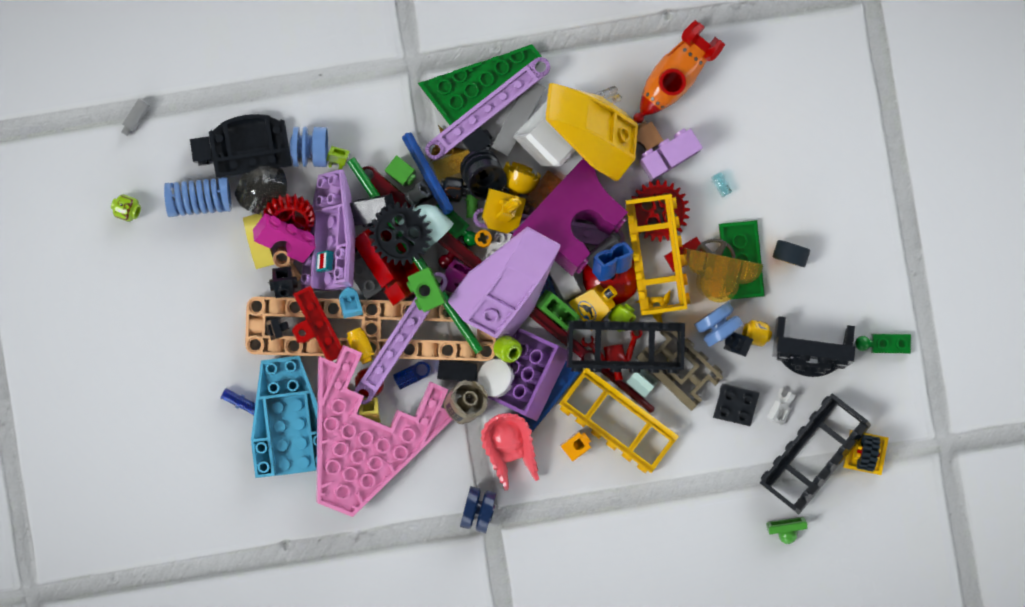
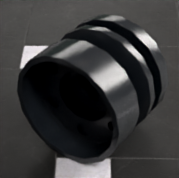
(482, 172)

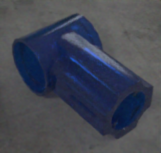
(410, 375)

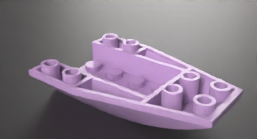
(333, 232)
(506, 284)

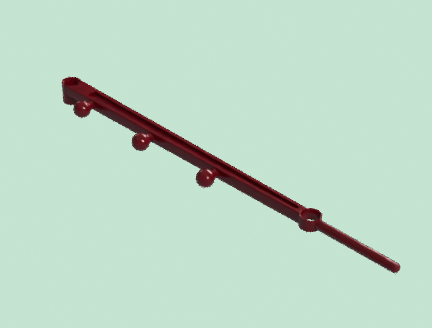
(465, 255)

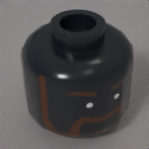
(454, 188)

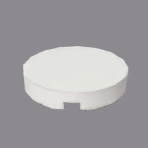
(496, 377)

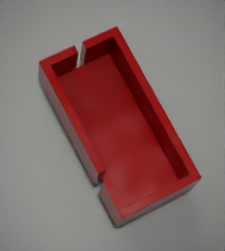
(388, 275)

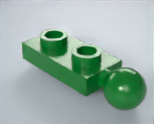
(459, 228)
(885, 343)

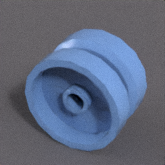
(719, 325)

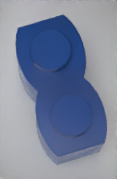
(612, 261)

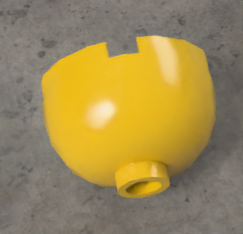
(520, 178)

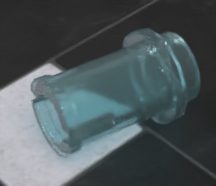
(721, 184)

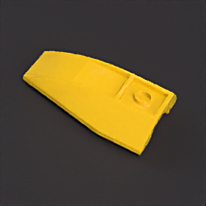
(593, 128)

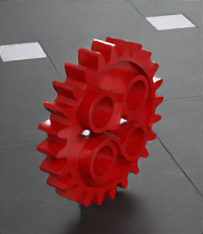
(643, 215)

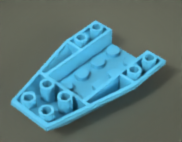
(284, 420)

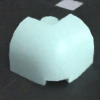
(439, 223)

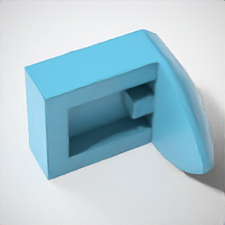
(350, 303)

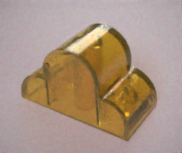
(719, 275)

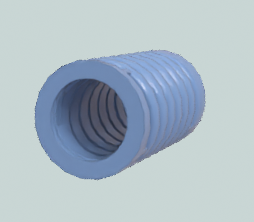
(203, 204)

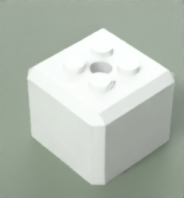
(543, 140)

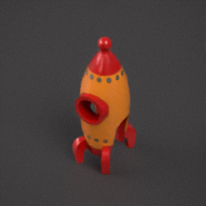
(677, 71)

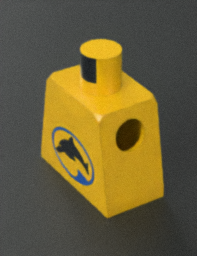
(594, 303)

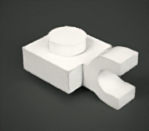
(780, 409)

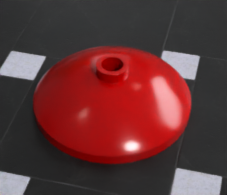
(624, 283)

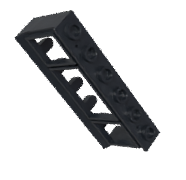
(633, 366)
(804, 435)

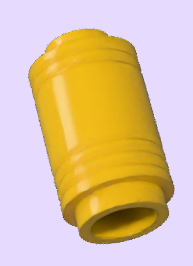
(358, 341)

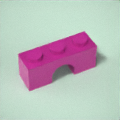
(271, 230)

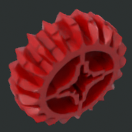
(292, 211)

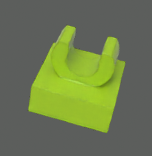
(338, 156)

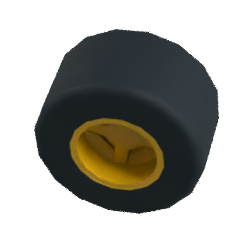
(791, 253)

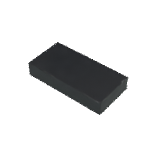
(457, 371)

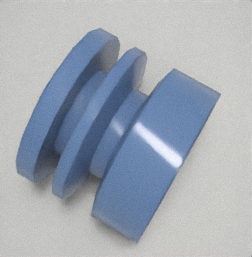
(309, 146)

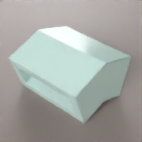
(642, 382)

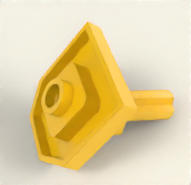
(503, 211)

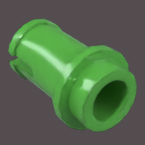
(471, 205)

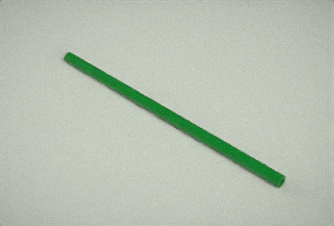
(421, 264)

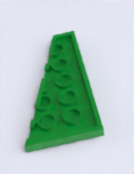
(465, 87)

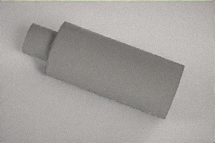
(135, 117)

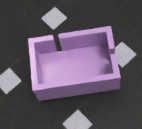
(670, 153)

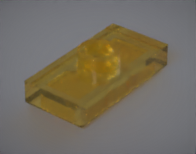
(449, 165)

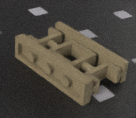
(668, 378)

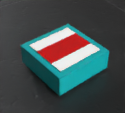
(324, 261)

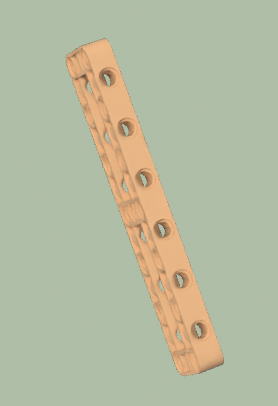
(386, 311)

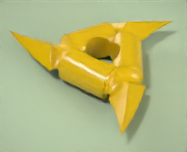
(662, 300)

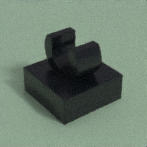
(275, 329)

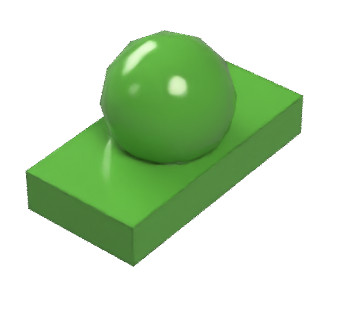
(787, 528)

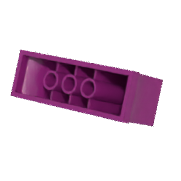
(574, 199)

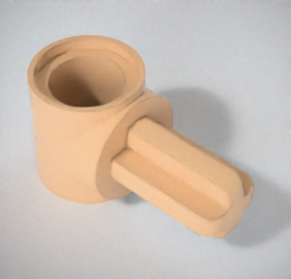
(289, 262)

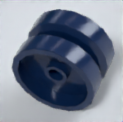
(478, 509)

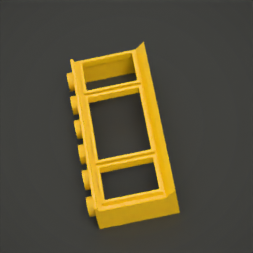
(676, 242)
(612, 442)

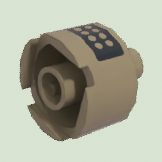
(466, 401)

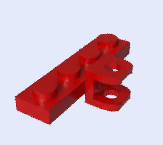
(316, 324)

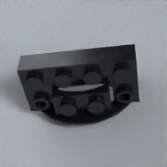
(829, 355)

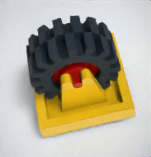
(867, 454)

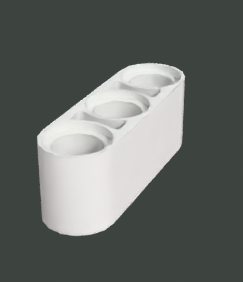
(564, 282)

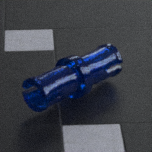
(238, 400)

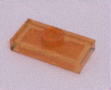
(543, 189)

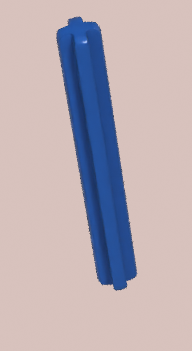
(427, 173)

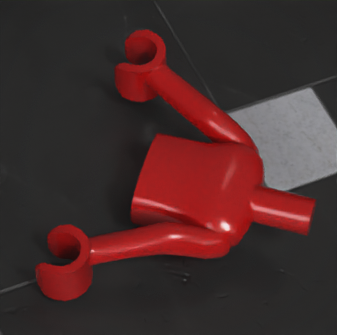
(615, 352)

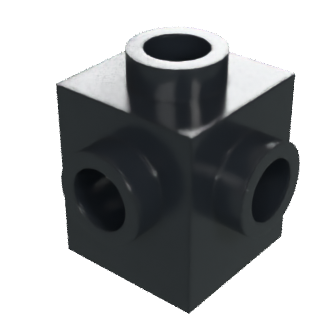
(283, 282)

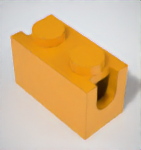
(573, 447)

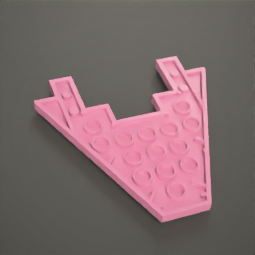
(358, 453)

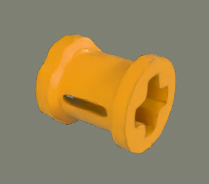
(486, 233)

